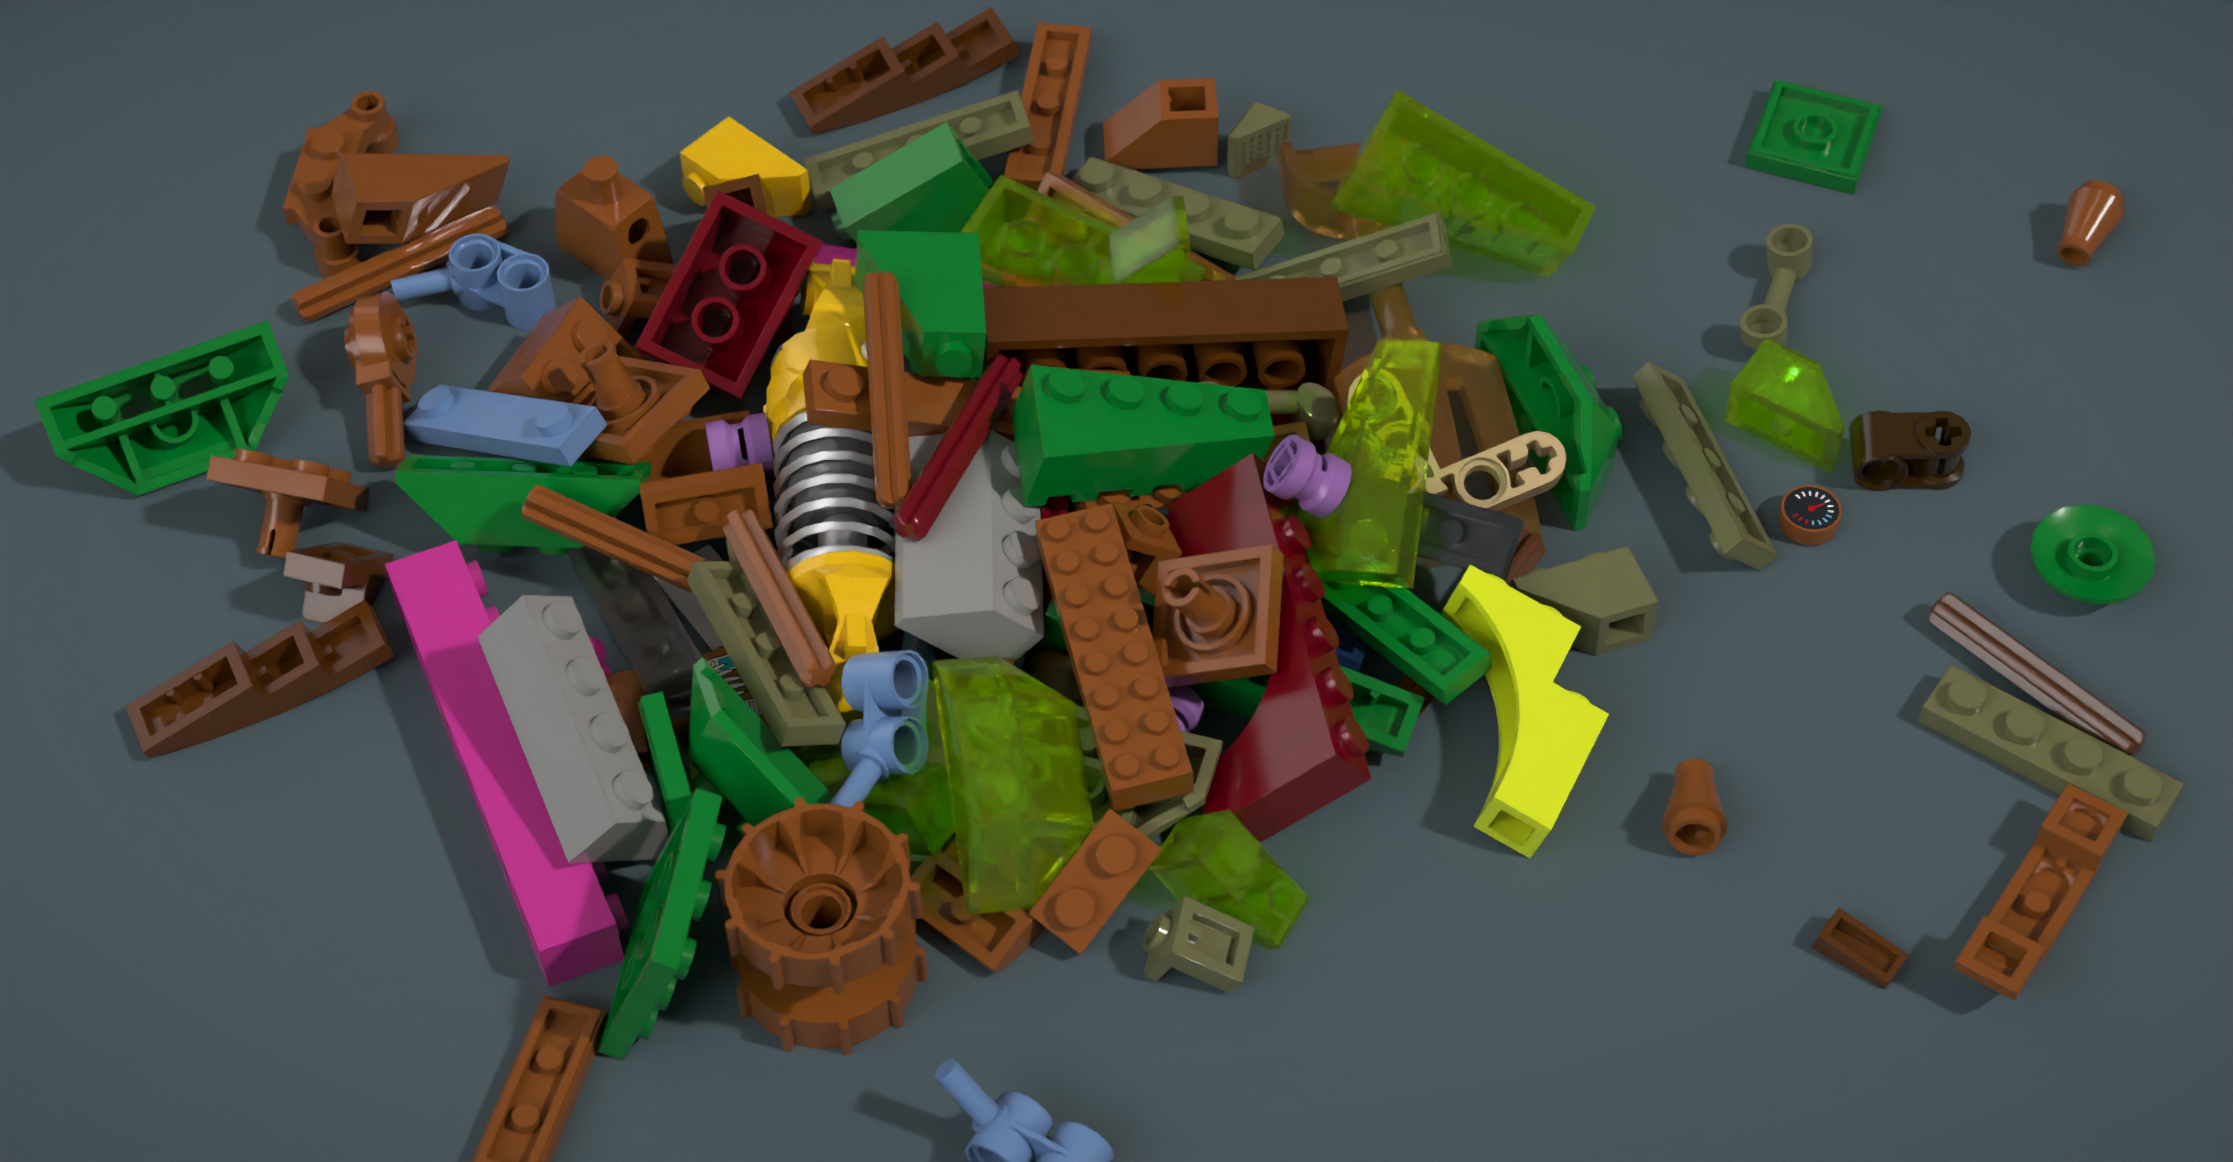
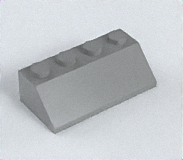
(979, 568)
(573, 732)

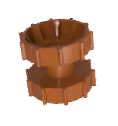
(813, 871)

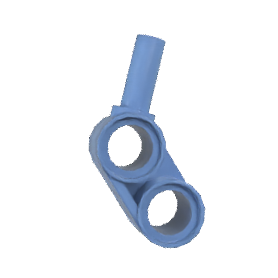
(486, 276)
(893, 729)
(1017, 1126)

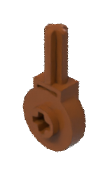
(384, 354)

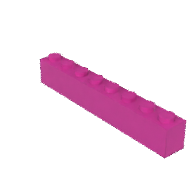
(558, 901)

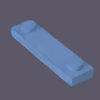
(504, 424)

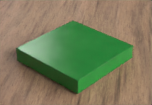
(1813, 136)
(664, 758)

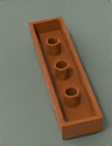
(1114, 658)

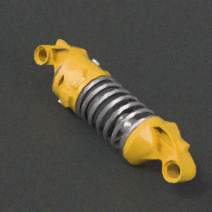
(830, 484)

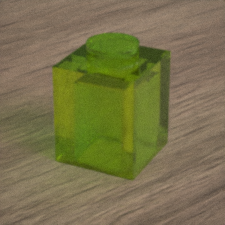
(915, 806)

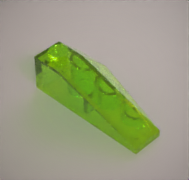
(1039, 240)
(1387, 444)

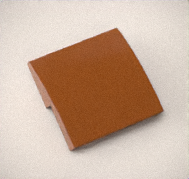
(987, 937)

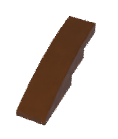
(889, 80)
(245, 688)

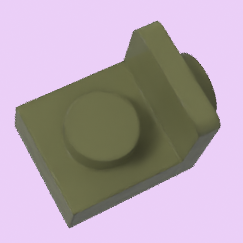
(1198, 944)

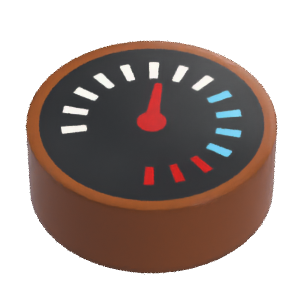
(1810, 514)

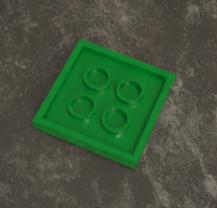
(658, 937)

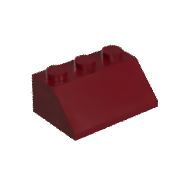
(729, 295)

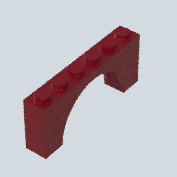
(1303, 736)

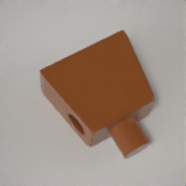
(608, 219)

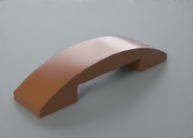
(2042, 893)

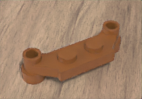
(309, 202)

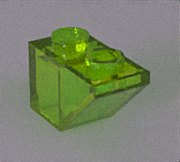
(1230, 871)

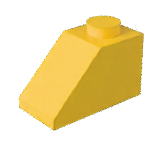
(735, 153)

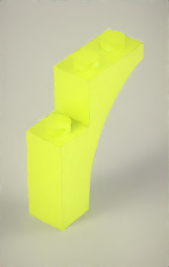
(1540, 724)

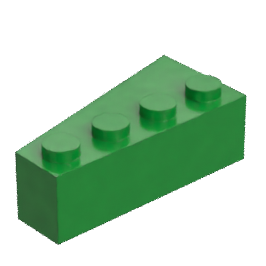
(1130, 432)

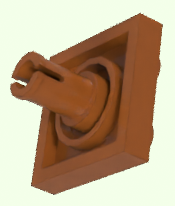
(635, 399)
(287, 489)
(1218, 615)

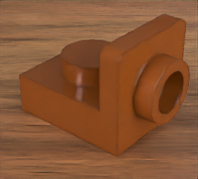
(633, 292)
(1146, 541)

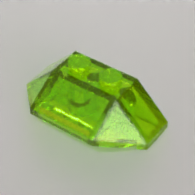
(1010, 780)

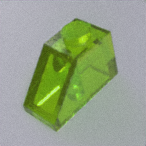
(1149, 247)
(1787, 404)

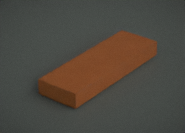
(543, 1083)

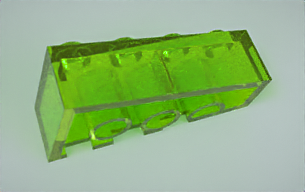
(1488, 200)

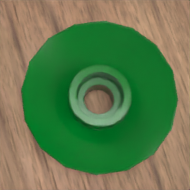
(2092, 554)

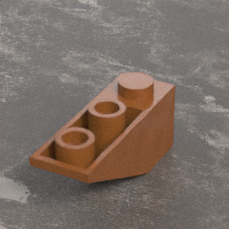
(411, 194)

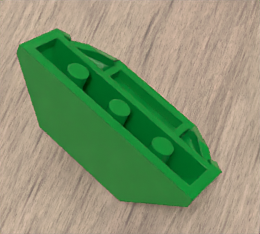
(1558, 398)
(169, 413)
(484, 497)
(741, 755)

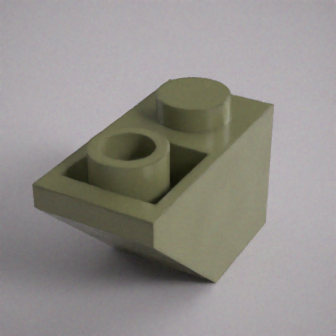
(1600, 594)

